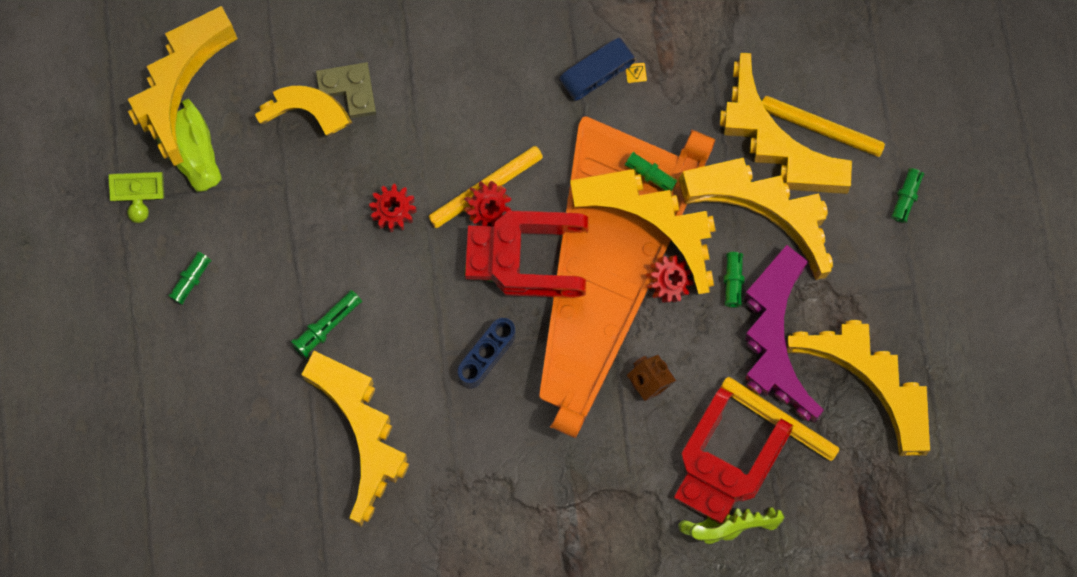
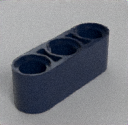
(597, 69)
(488, 340)

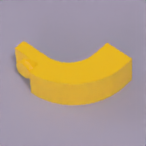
(322, 105)

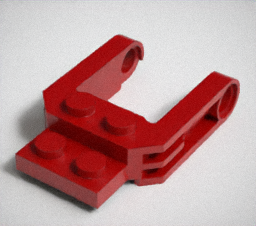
(496, 253)
(711, 482)

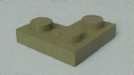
(353, 82)

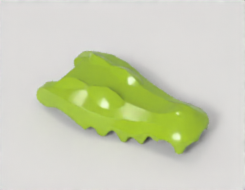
(195, 148)
(712, 532)

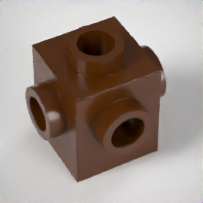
(651, 377)

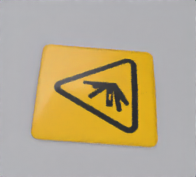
(636, 73)

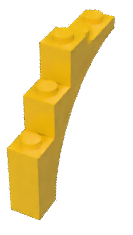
(188, 50)
(804, 168)
(770, 197)
(686, 231)
(851, 349)
(378, 461)

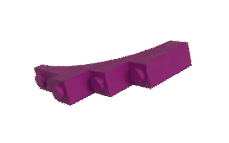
(774, 370)

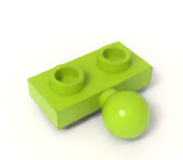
(136, 188)

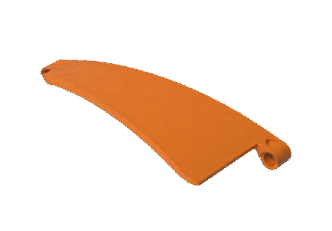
(614, 261)

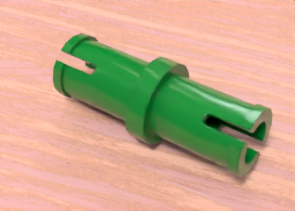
(651, 172)
(907, 195)
(190, 278)
(734, 279)

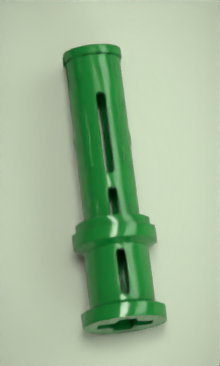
(317, 332)

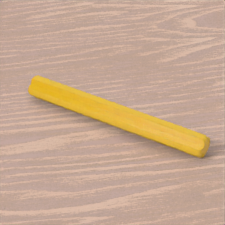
(823, 126)
(500, 177)
(774, 414)

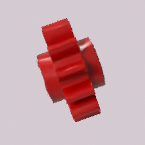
(400, 213)
(487, 214)
(673, 288)

